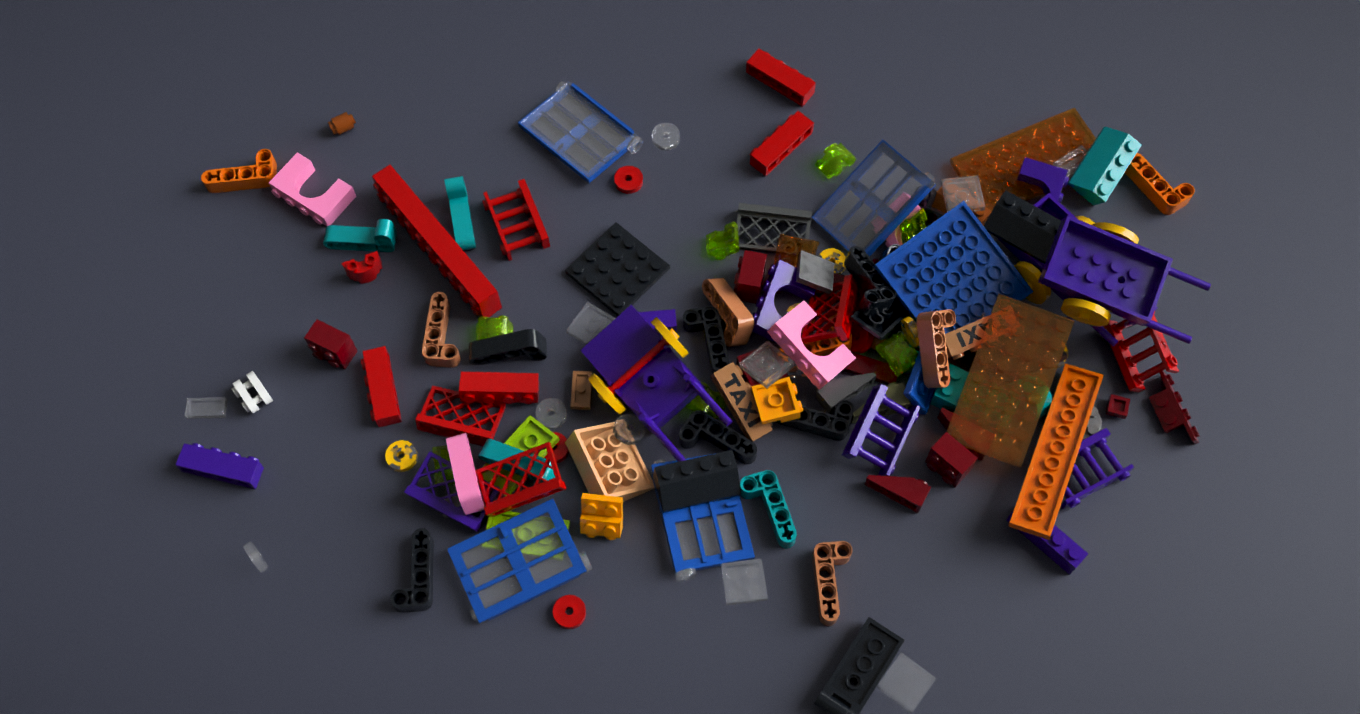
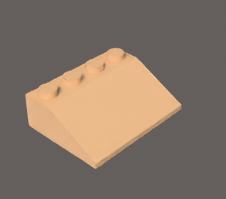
(608, 464)

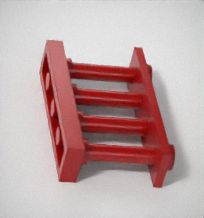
(527, 207)
(1128, 363)

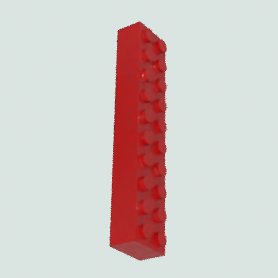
(436, 242)

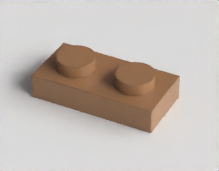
(581, 390)

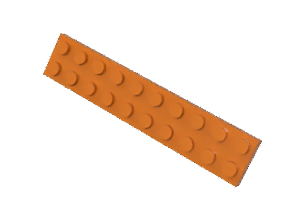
(1056, 452)

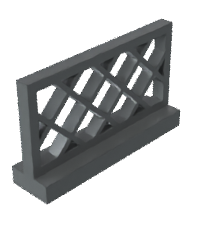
(771, 214)

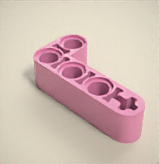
(465, 474)

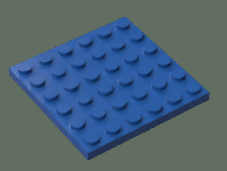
(952, 268)

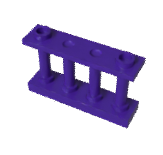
(862, 430)
(1097, 440)

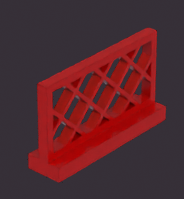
(843, 309)
(447, 428)
(525, 496)

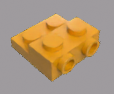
(777, 401)
(601, 516)

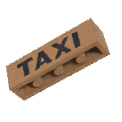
(965, 338)
(740, 401)

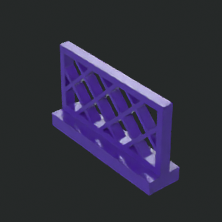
(440, 504)

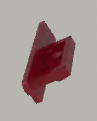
(1170, 411)

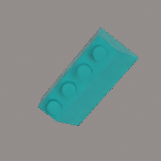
(1104, 165)

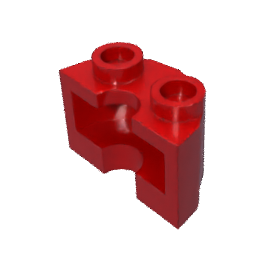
(365, 270)

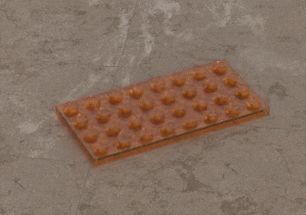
(1001, 160)
(1009, 380)

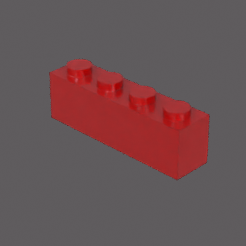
(780, 77)
(781, 143)
(381, 387)
(499, 387)

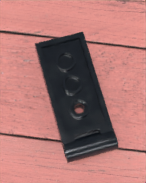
(865, 664)

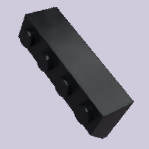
(1023, 226)
(697, 481)

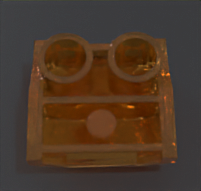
(790, 246)

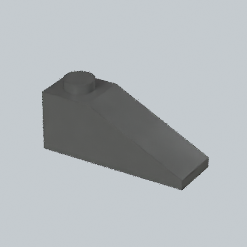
(843, 389)

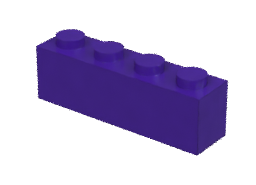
(220, 466)
(1058, 548)

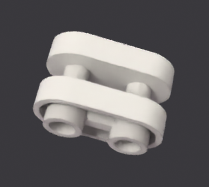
(249, 403)

